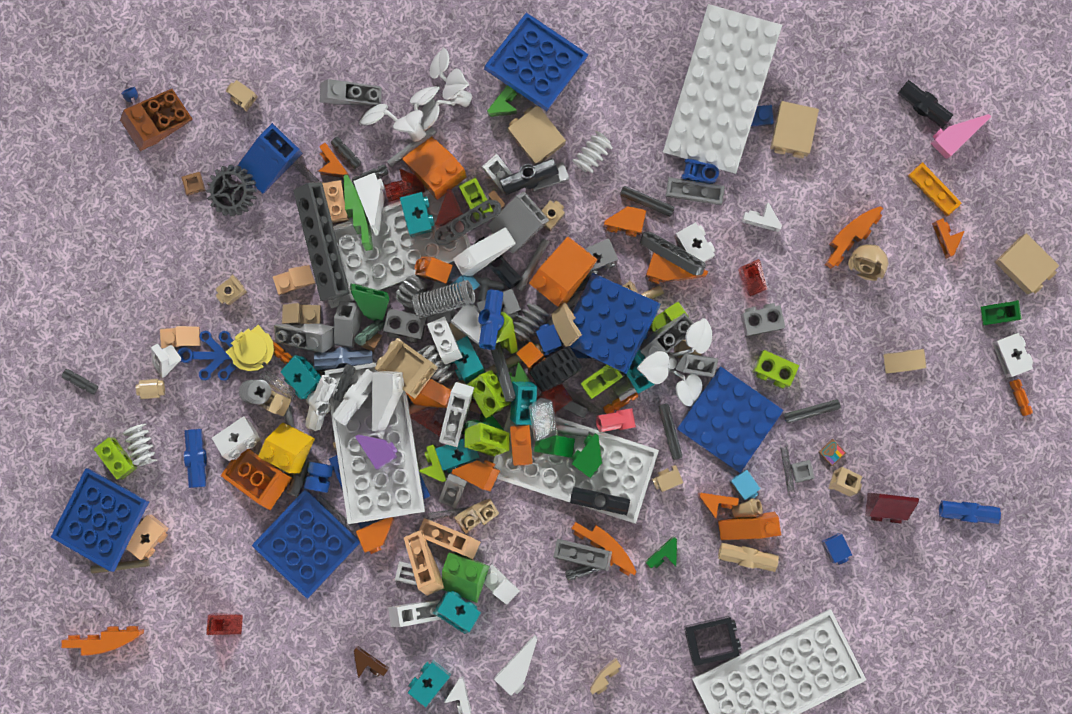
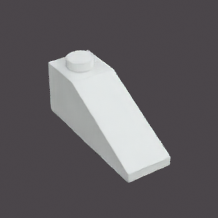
(372, 199)
(483, 252)
(386, 392)
(456, 414)
(413, 613)
(515, 671)

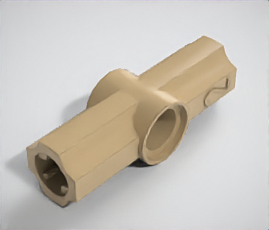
(748, 557)

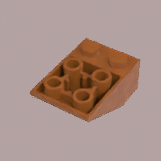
(155, 119)

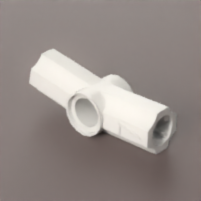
(354, 398)
(319, 402)

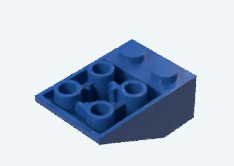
(269, 158)

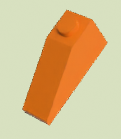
(665, 271)
(758, 527)

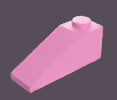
(954, 136)

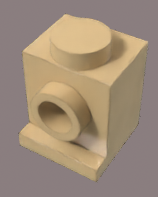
(241, 95)
(559, 213)
(237, 290)
(667, 479)
(852, 480)

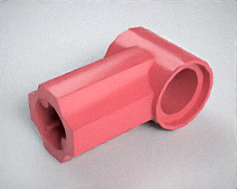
(620, 420)

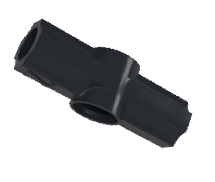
(925, 104)
(529, 176)
(504, 271)
(612, 503)

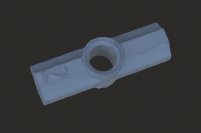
(341, 357)

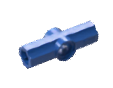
(491, 319)
(195, 458)
(969, 512)

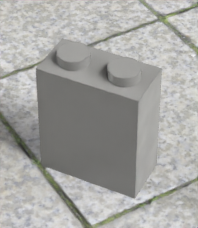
(521, 219)

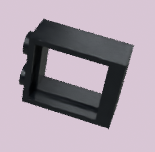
(692, 644)

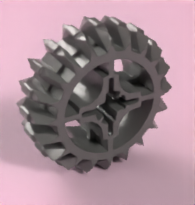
(238, 204)

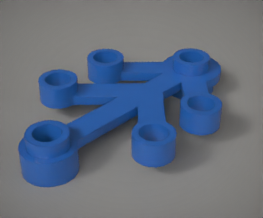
(218, 356)

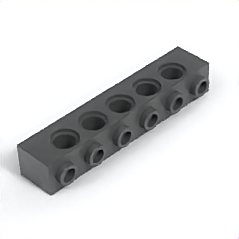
(321, 241)

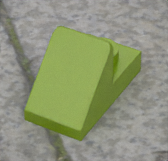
(667, 316)
(506, 334)
(434, 471)

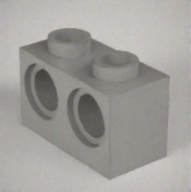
(406, 320)
(764, 324)

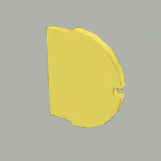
(251, 349)

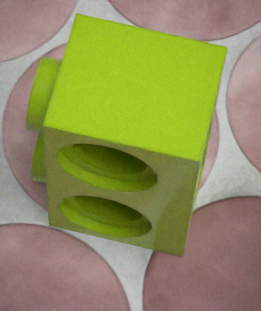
(474, 196)
(777, 363)
(600, 381)
(488, 394)
(487, 439)
(115, 458)

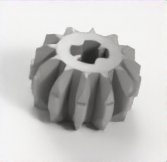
(410, 287)

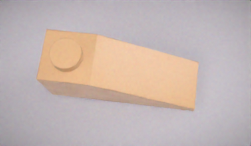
(449, 538)
(423, 564)

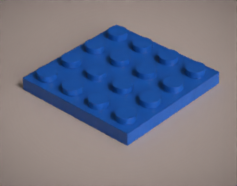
(536, 61)
(612, 322)
(730, 419)
(99, 519)
(306, 543)

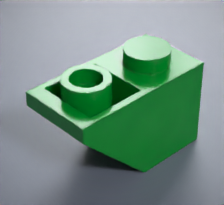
(590, 457)

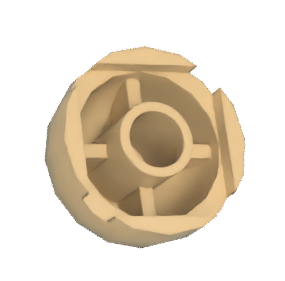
(869, 261)

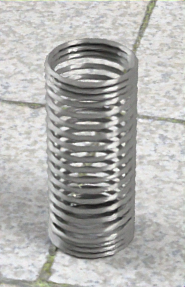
(422, 305)

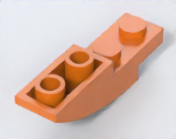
(857, 230)
(600, 538)
(110, 640)

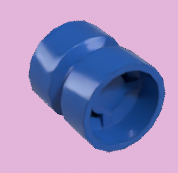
(318, 477)

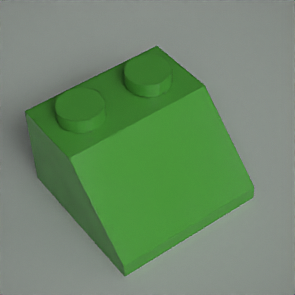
(464, 576)

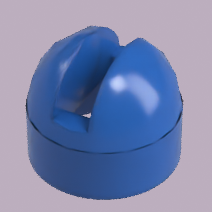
(130, 93)

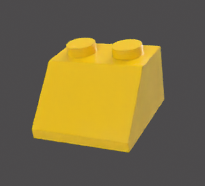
(286, 448)

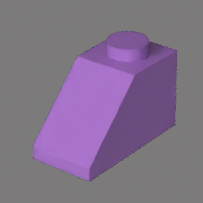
(377, 450)

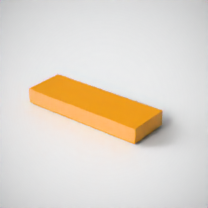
(934, 189)

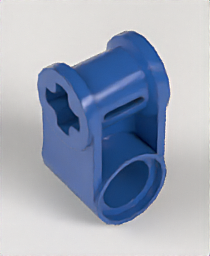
(698, 171)

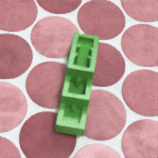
(355, 209)

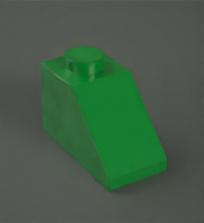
(371, 301)

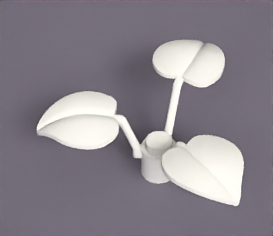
(453, 89)
(411, 122)
(658, 364)

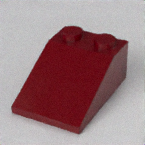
(890, 506)

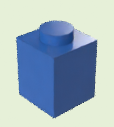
(548, 339)
(837, 549)

